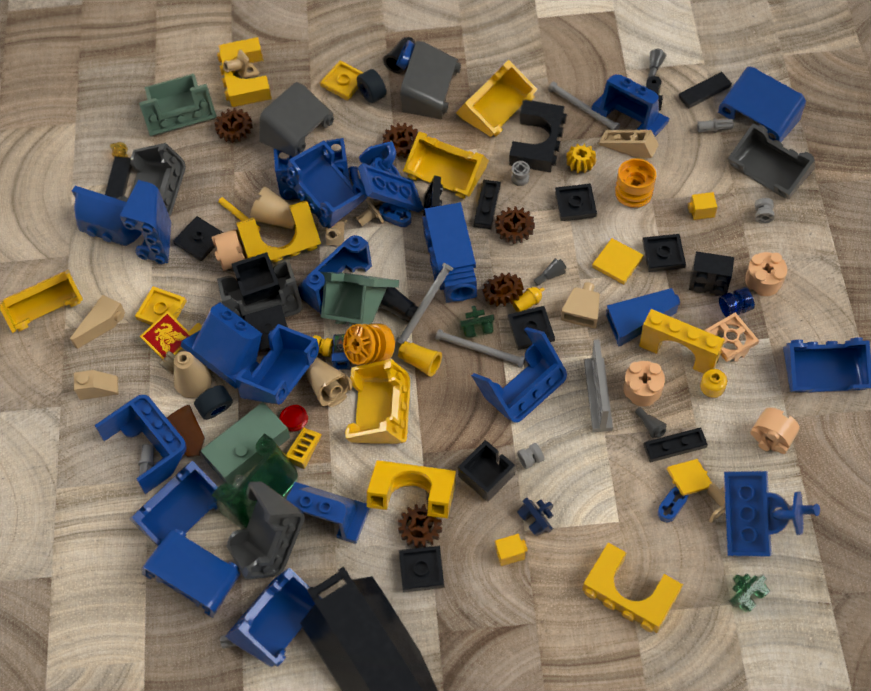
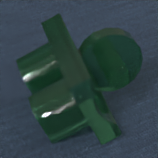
(485, 322)
(745, 587)

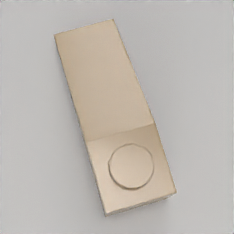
(631, 142)
(99, 320)

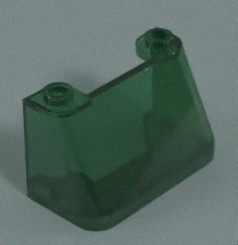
(273, 470)

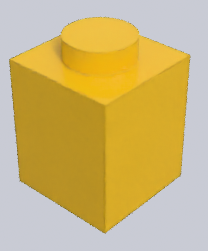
(702, 206)
(510, 549)

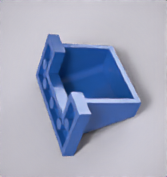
(632, 100)
(225, 344)
(344, 511)

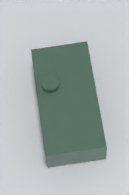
(235, 448)

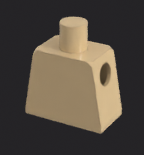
(582, 306)

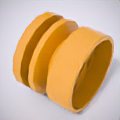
(635, 182)
(368, 343)

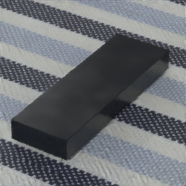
(705, 90)
(119, 177)
(487, 204)
(675, 444)

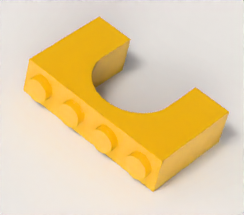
(239, 90)
(304, 237)
(703, 344)
(391, 476)
(647, 612)

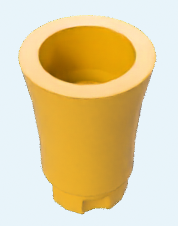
(420, 357)

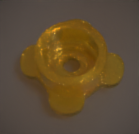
(119, 149)

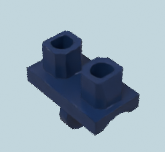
(530, 509)

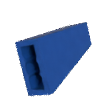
(628, 316)

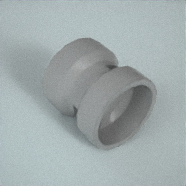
(520, 173)
(764, 210)
(530, 455)

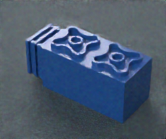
(450, 244)

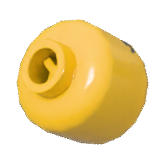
(713, 383)

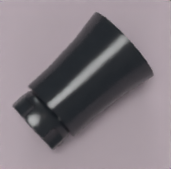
(392, 57)
(398, 304)

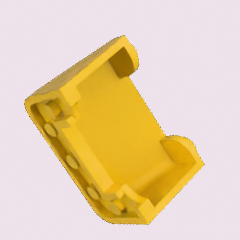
(497, 100)
(455, 166)
(381, 403)

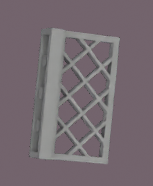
(598, 390)

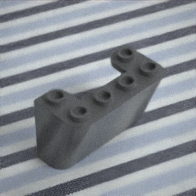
(770, 162)

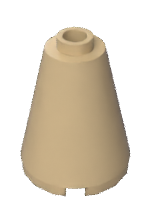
(272, 210)
(190, 375)
(328, 383)

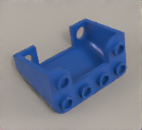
(765, 102)
(281, 167)
(323, 184)
(148, 213)
(828, 366)
(280, 369)

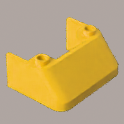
(39, 300)

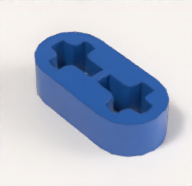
(405, 55)
(395, 214)
(669, 501)

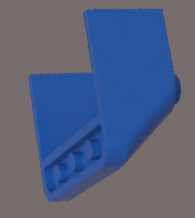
(531, 385)
(144, 416)

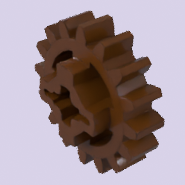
(233, 125)
(401, 138)
(505, 225)
(503, 289)
(419, 517)

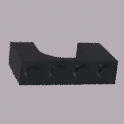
(548, 117)

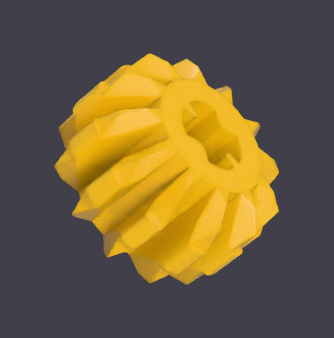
(581, 158)

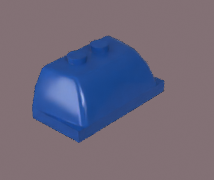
(100, 217)

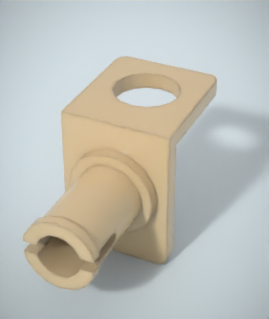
(241, 65)
(370, 213)
(335, 234)
(719, 497)

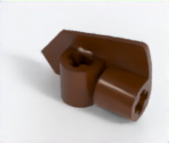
(188, 427)

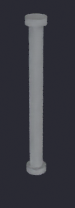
(553, 87)
(424, 304)
(480, 348)

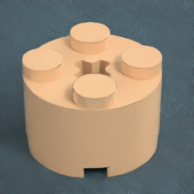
(229, 248)
(766, 273)
(644, 383)
(775, 430)

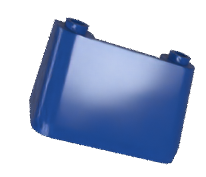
(351, 254)
(177, 504)
(192, 571)
(273, 619)

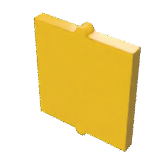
(689, 477)

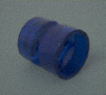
(738, 301)

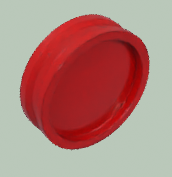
(294, 417)

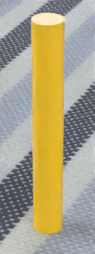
(233, 210)

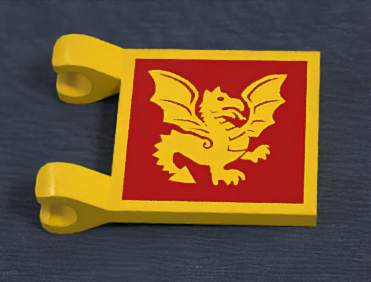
(167, 333)

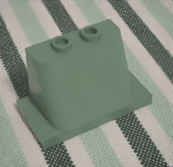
(176, 104)
(353, 297)

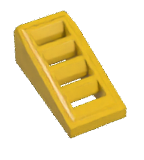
(296, 460)

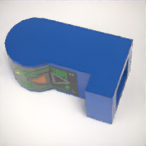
(338, 353)

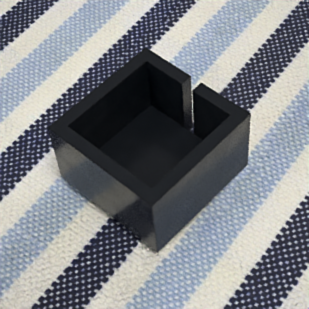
(711, 273)
(256, 278)
(484, 473)

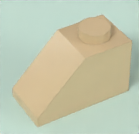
(95, 384)

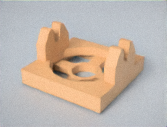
(742, 350)

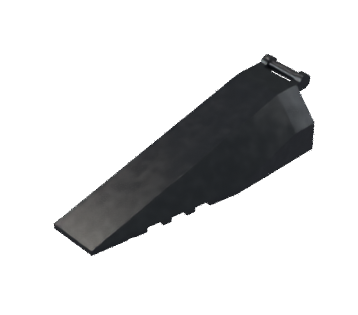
(364, 638)

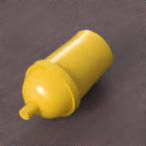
(528, 299)

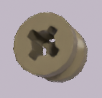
(168, 362)

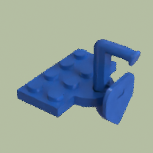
(383, 179)
(752, 513)

